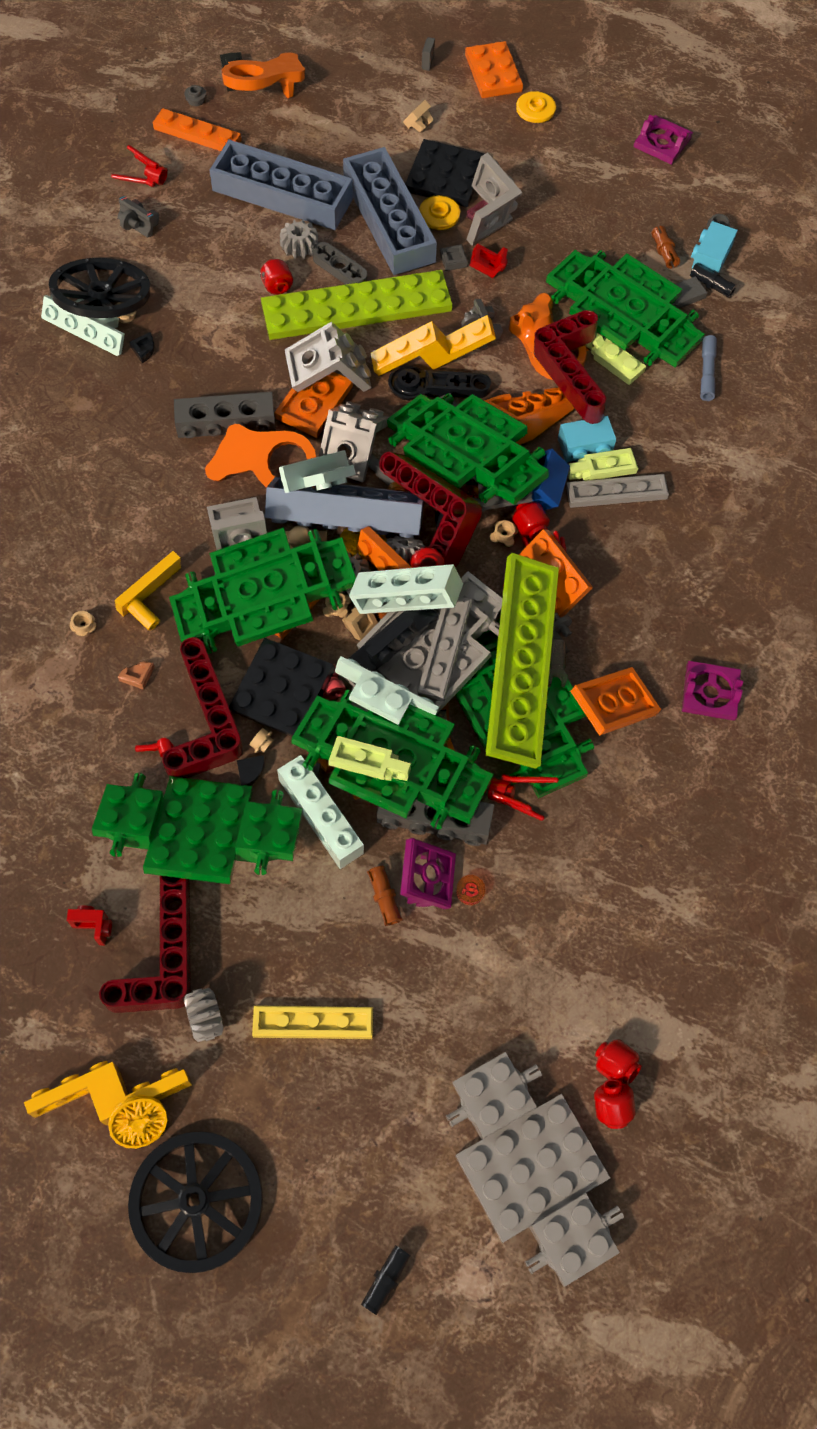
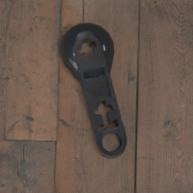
(435, 383)

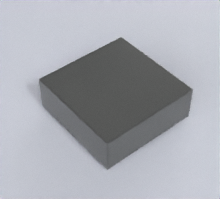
(428, 53)
(453, 257)

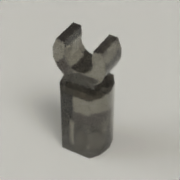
(558, 662)

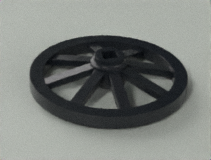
(99, 293)
(196, 1212)

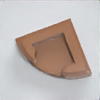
(137, 674)

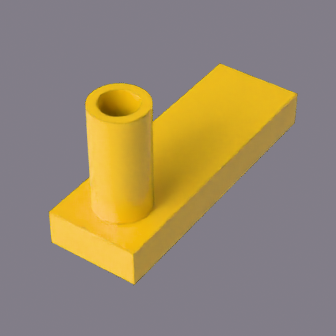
(132, 598)

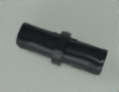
(713, 280)
(385, 1280)

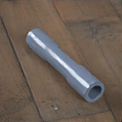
(709, 350)

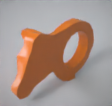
(283, 69)
(530, 319)
(251, 451)

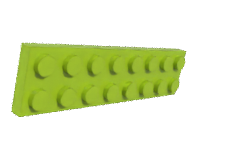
(356, 304)
(522, 662)

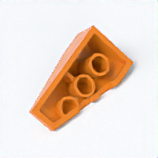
(534, 410)

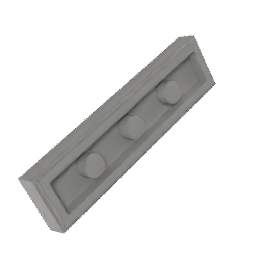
(617, 490)
(444, 650)

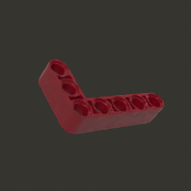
(553, 351)
(459, 509)
(212, 711)
(168, 950)

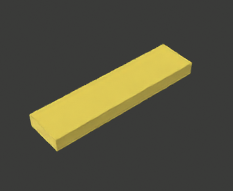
(312, 1022)

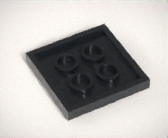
(443, 172)
(281, 686)

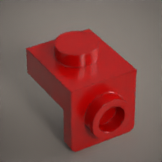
(488, 261)
(89, 918)

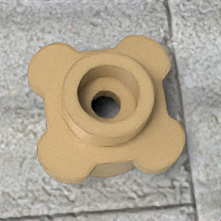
(504, 527)
(343, 612)

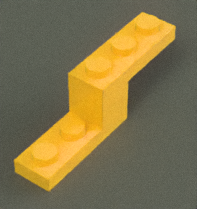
(433, 345)
(105, 1088)

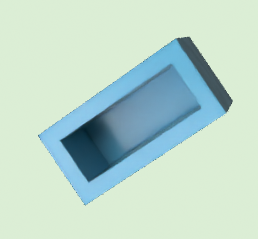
(714, 246)
(584, 438)

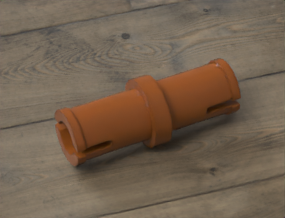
(665, 247)
(384, 895)

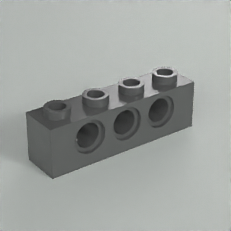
(216, 413)
(419, 823)

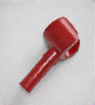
(162, 745)

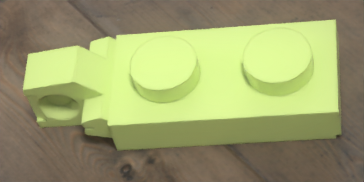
(616, 359)
(604, 465)
(368, 760)

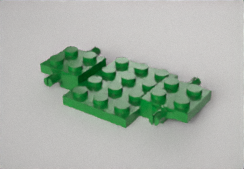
(629, 304)
(468, 443)
(262, 588)
(559, 752)
(437, 774)
(197, 827)

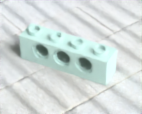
(406, 589)
(321, 812)

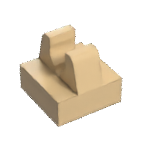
(418, 115)
(359, 623)

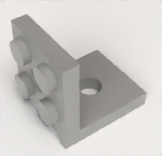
(499, 193)
(331, 352)
(356, 428)
(236, 522)

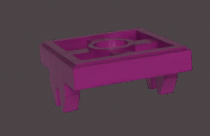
(661, 151)
(693, 706)
(432, 853)

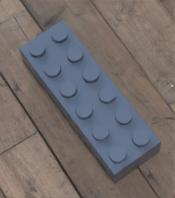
(281, 184)
(390, 211)
(346, 507)

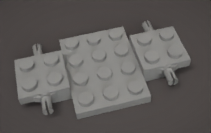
(409, 662)
(534, 1169)

